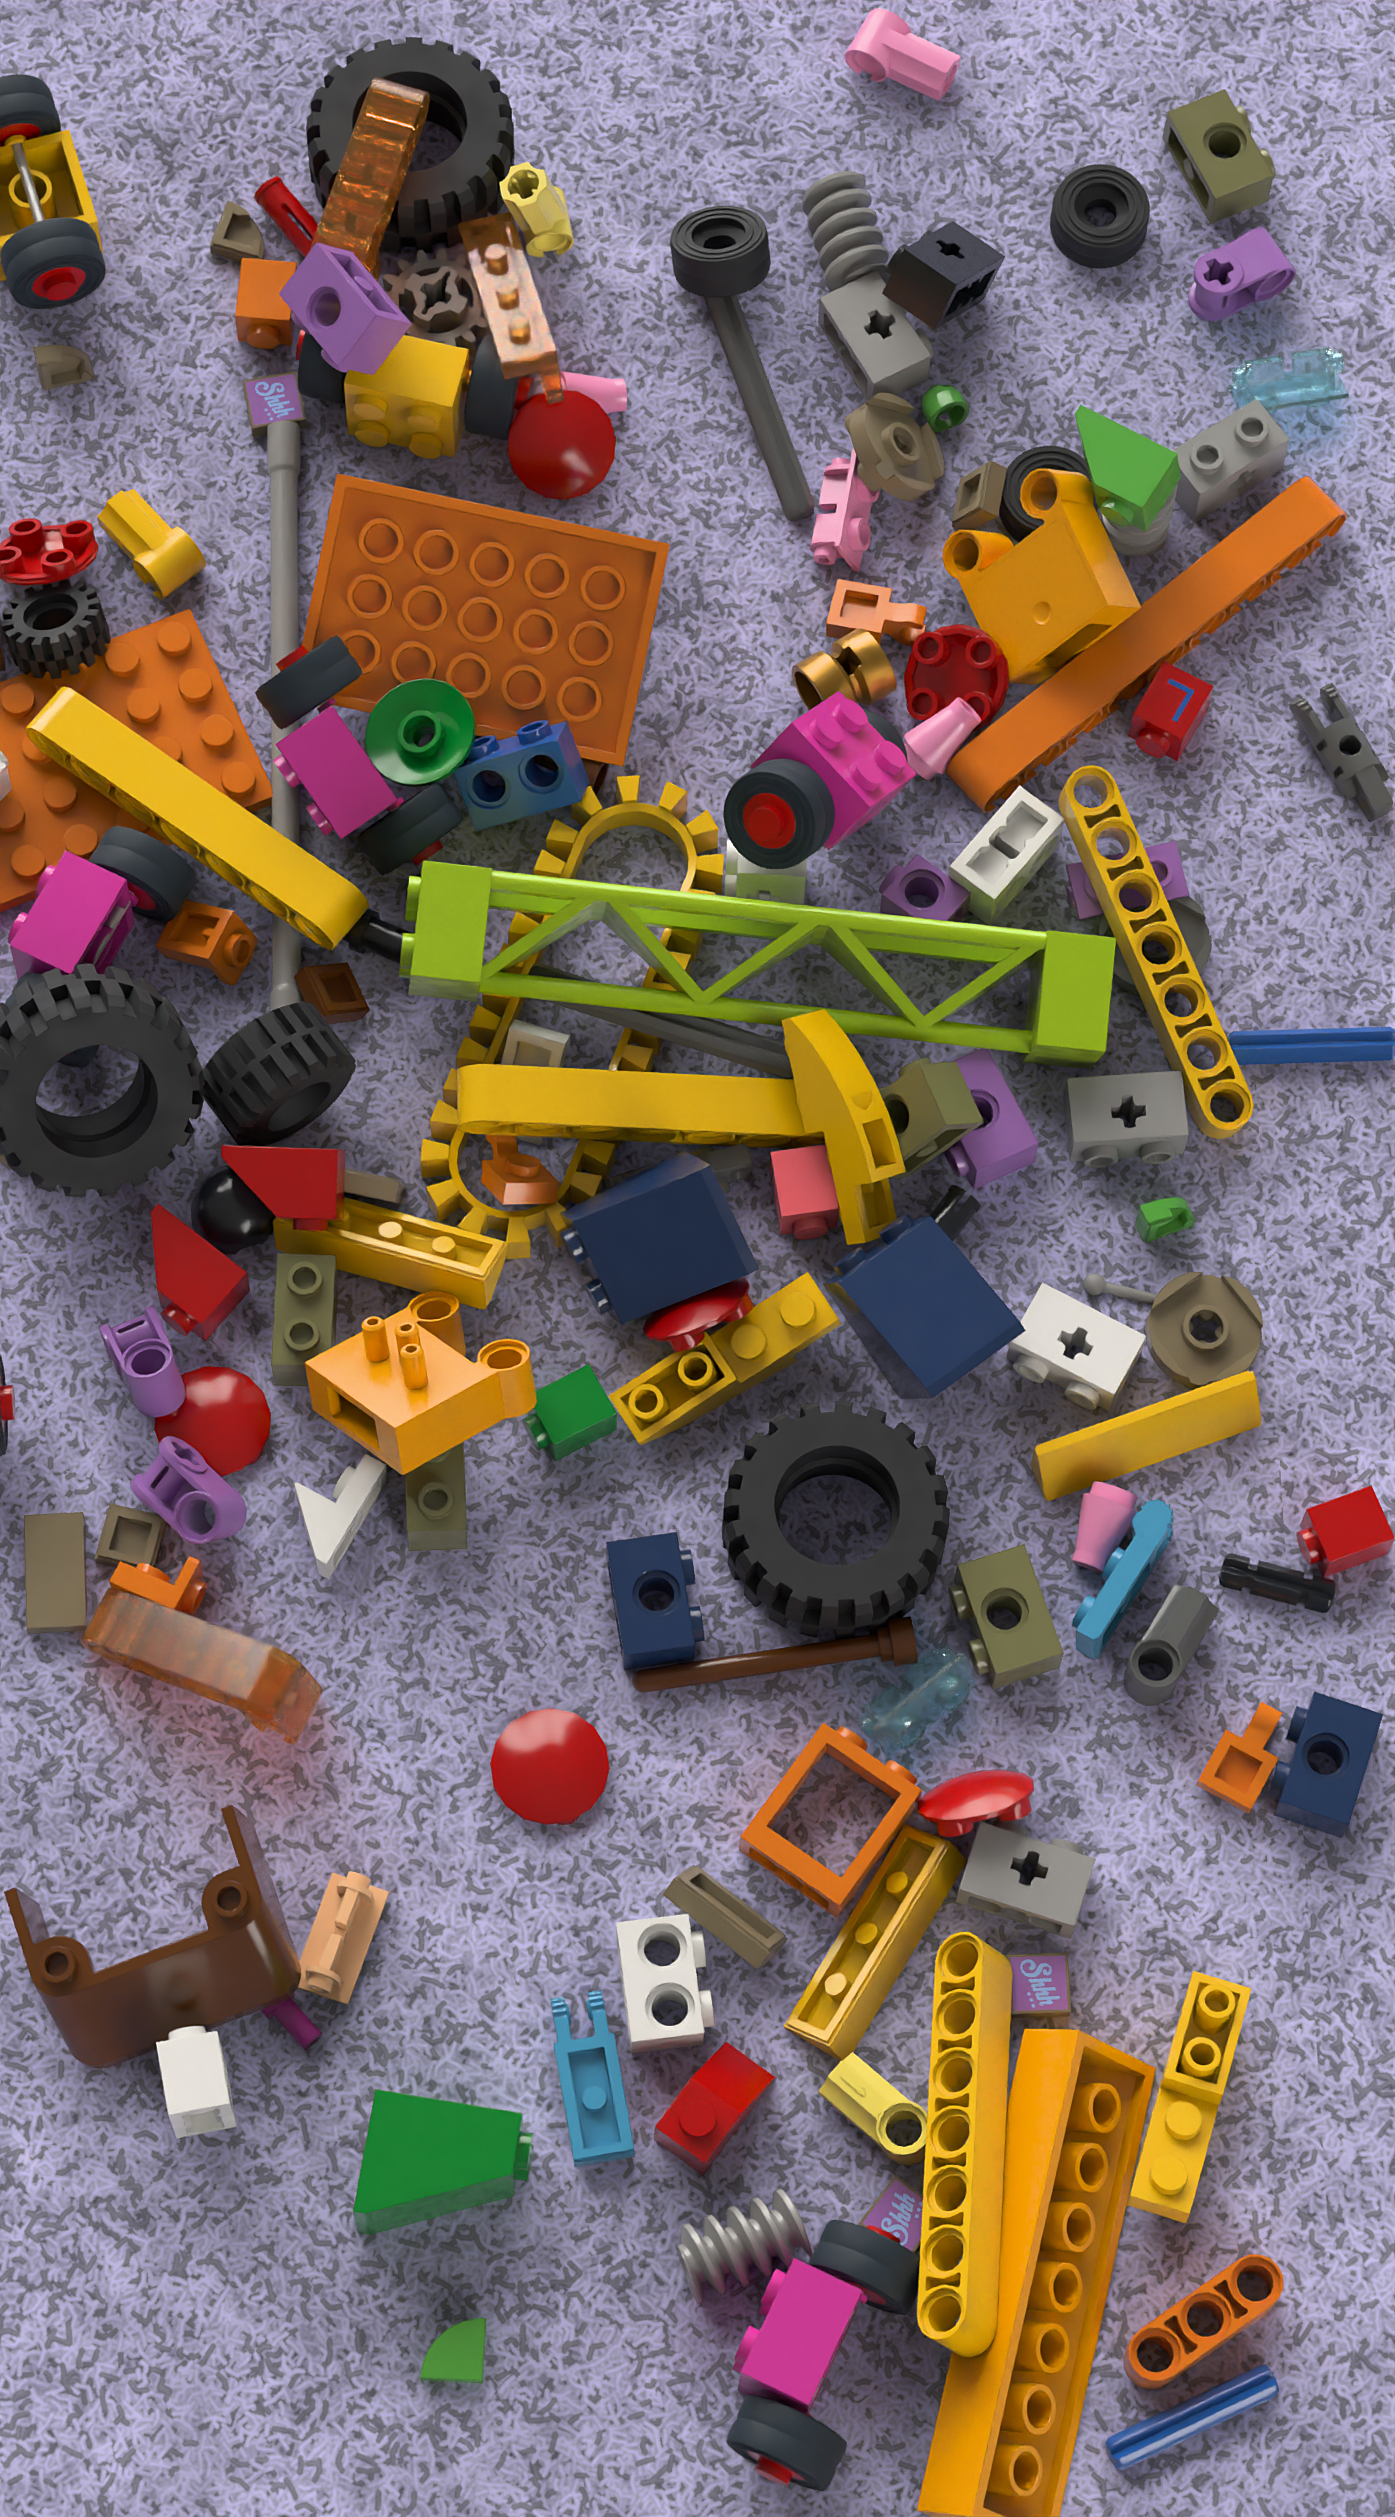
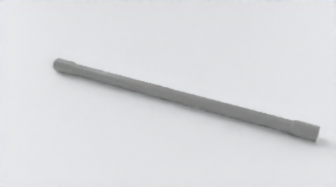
(284, 469)

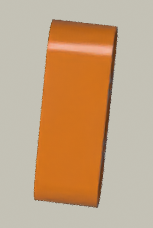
(1220, 2297)

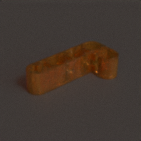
(373, 171)
(205, 1660)

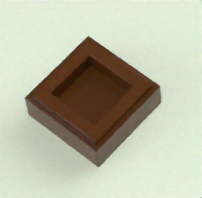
(332, 992)

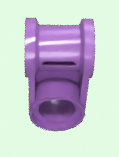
(1239, 276)
(146, 1363)
(181, 1486)

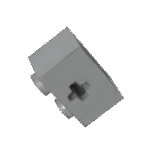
(874, 338)
(1229, 459)
(1149, 1100)
(994, 1876)

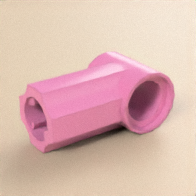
(890, 50)

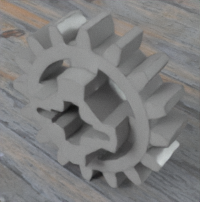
(428, 286)

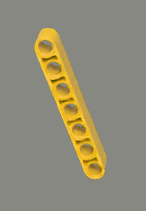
(197, 818)
(1155, 924)
(630, 1106)
(969, 2170)

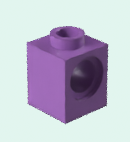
(923, 878)

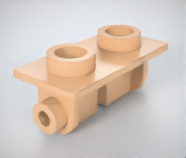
(341, 1936)

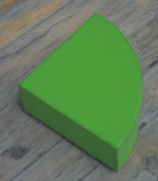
(1163, 1218)
(457, 2354)

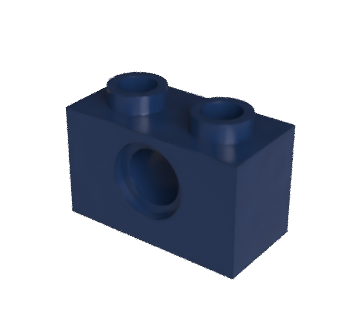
(645, 1566)
(1344, 1734)

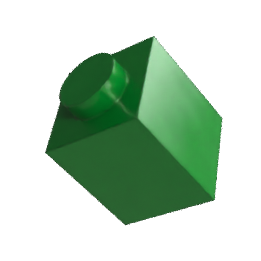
(570, 1414)

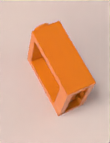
(799, 1868)

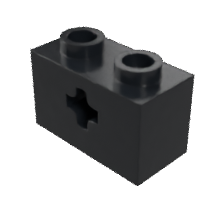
(942, 274)

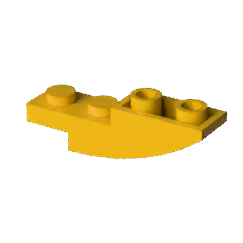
(844, 1103)
(726, 1362)
(1189, 2097)

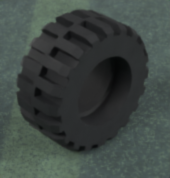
(460, 100)
(135, 1130)
(844, 1446)

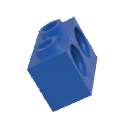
(527, 786)

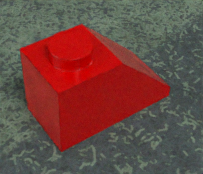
(293, 1181)
(193, 1277)
(712, 2107)

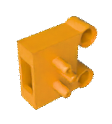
(1053, 587)
(411, 1390)

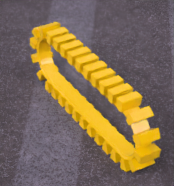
(489, 1030)

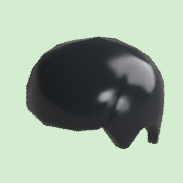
(230, 1213)

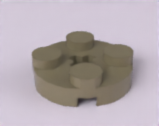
(894, 449)
(1208, 1298)

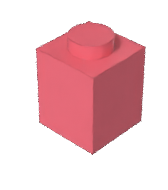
(803, 1192)

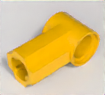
(157, 552)

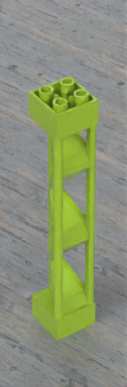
(1066, 984)

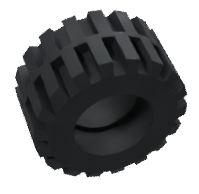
(276, 1075)

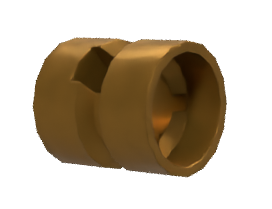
(854, 668)

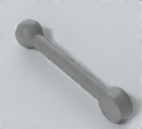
(1095, 1285)

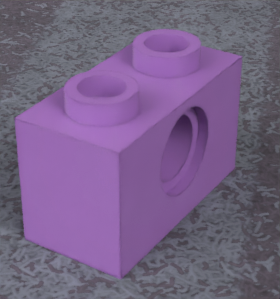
(344, 310)
(1007, 1139)

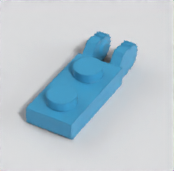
(1124, 1577)
(592, 2087)

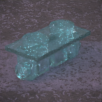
(1310, 383)
(939, 1685)

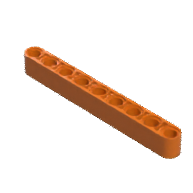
(1132, 652)

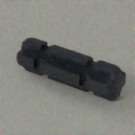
(1277, 1583)

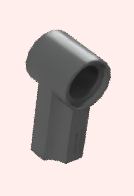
(1169, 1643)

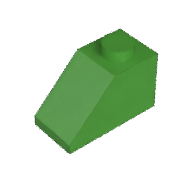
(1126, 470)

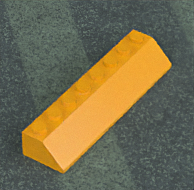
(1067, 2178)

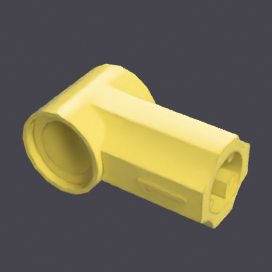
(538, 209)
(874, 2107)

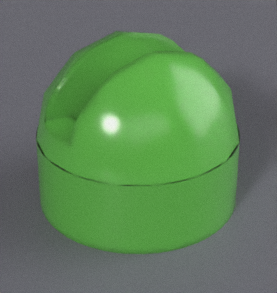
(941, 400)

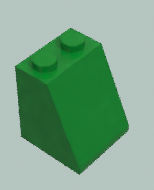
(436, 2159)

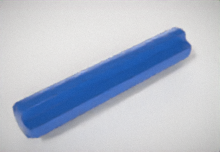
(1313, 1045)
(1191, 2417)

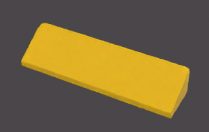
(403, 1251)
(1147, 1436)
(876, 1942)

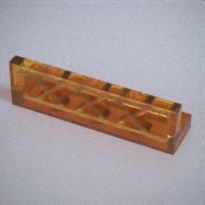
(511, 301)

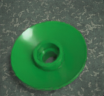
(408, 715)

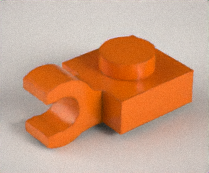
(872, 609)
(516, 1176)
(1239, 1764)

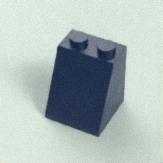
(657, 1239)
(920, 1308)

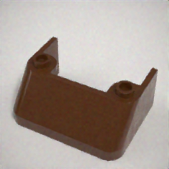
(200, 1980)

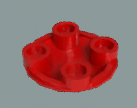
(561, 445)
(46, 553)
(952, 665)
(686, 1320)
(220, 1418)
(549, 1766)
(976, 1798)

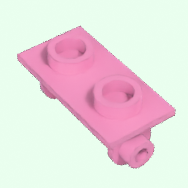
(847, 530)

